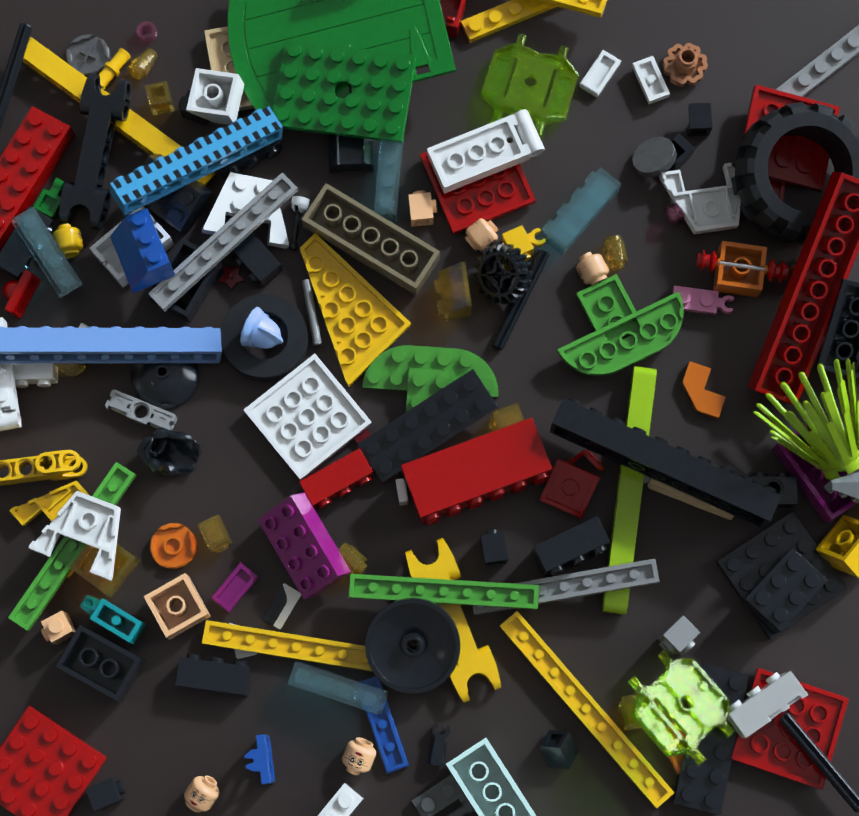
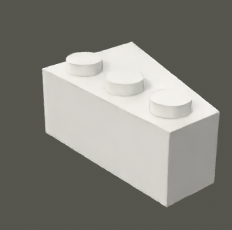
(765, 703)

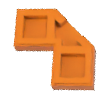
(702, 400)

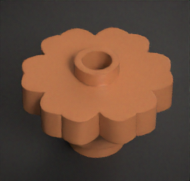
(684, 64)

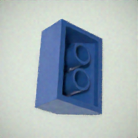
(141, 251)

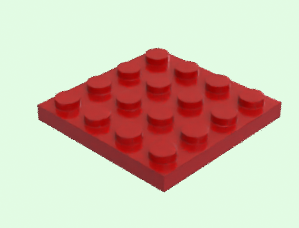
(793, 157)
(482, 199)
(777, 752)
(45, 767)

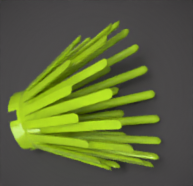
(831, 446)

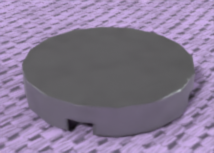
(88, 54)
(654, 156)

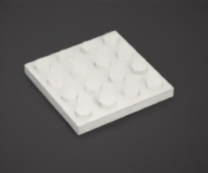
(307, 417)

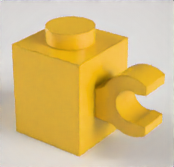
(522, 240)

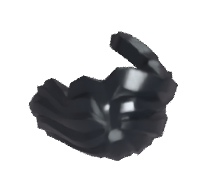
(169, 452)

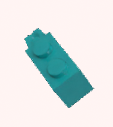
(113, 618)

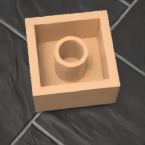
(177, 606)

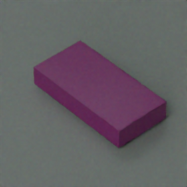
(235, 587)

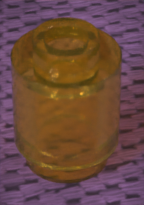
(615, 252)
(353, 558)

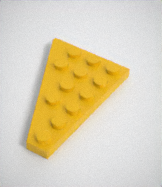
(355, 313)

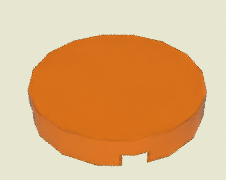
(173, 546)

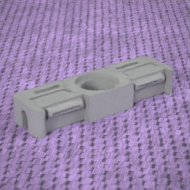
(127, 406)

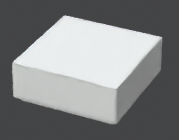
(402, 492)

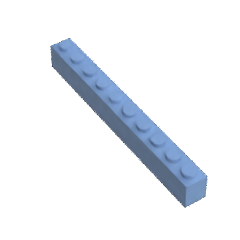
(109, 345)

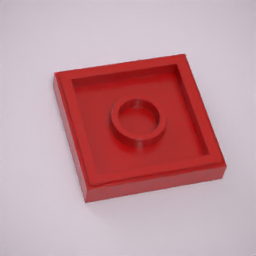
(569, 488)

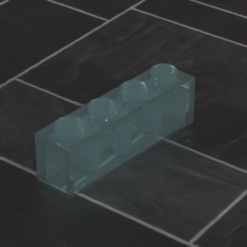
(388, 180)
(581, 210)
(46, 252)
(338, 687)

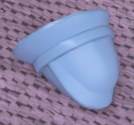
(260, 331)

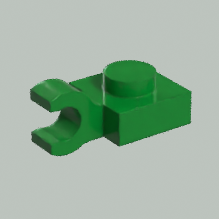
(49, 201)

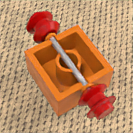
(740, 268)

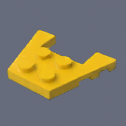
(49, 504)

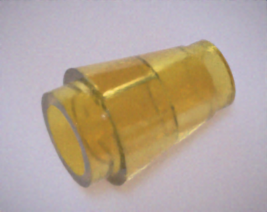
(142, 64)

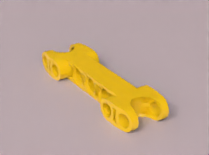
(46, 466)
(471, 660)

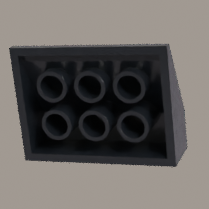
(842, 333)

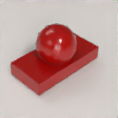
(20, 293)

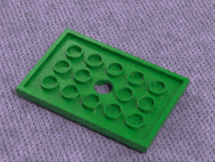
(373, 109)

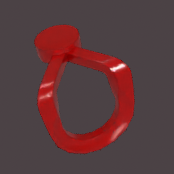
(590, 457)

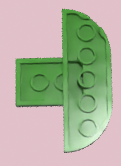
(620, 332)
(425, 371)

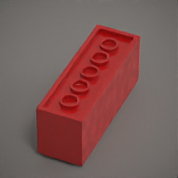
(476, 471)

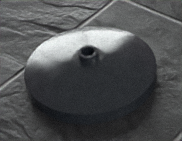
(408, 667)

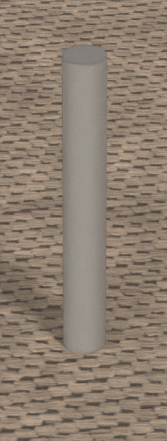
(311, 311)

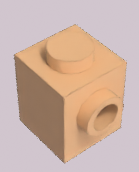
(421, 208)
(58, 628)

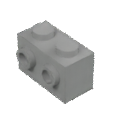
(678, 637)

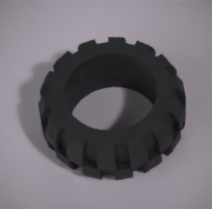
(752, 156)

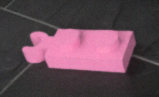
(703, 300)

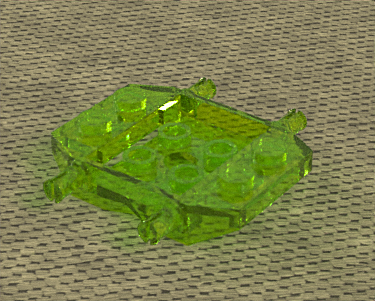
(530, 98)
(706, 709)

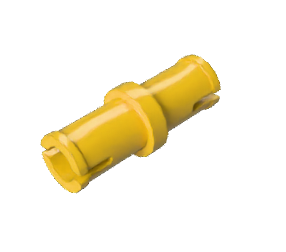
(113, 66)

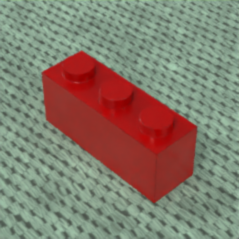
(337, 479)

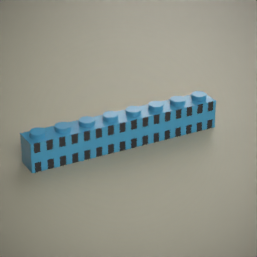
(196, 160)

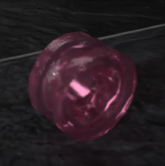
(147, 38)
(674, 214)

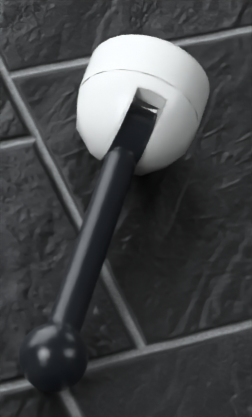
(299, 206)

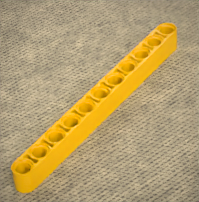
(73, 82)

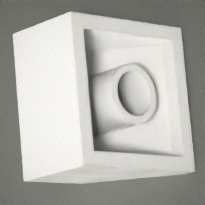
(215, 96)

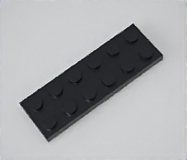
(427, 425)
(705, 784)

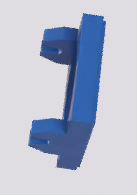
(262, 759)

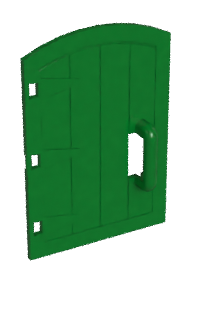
(400, 26)

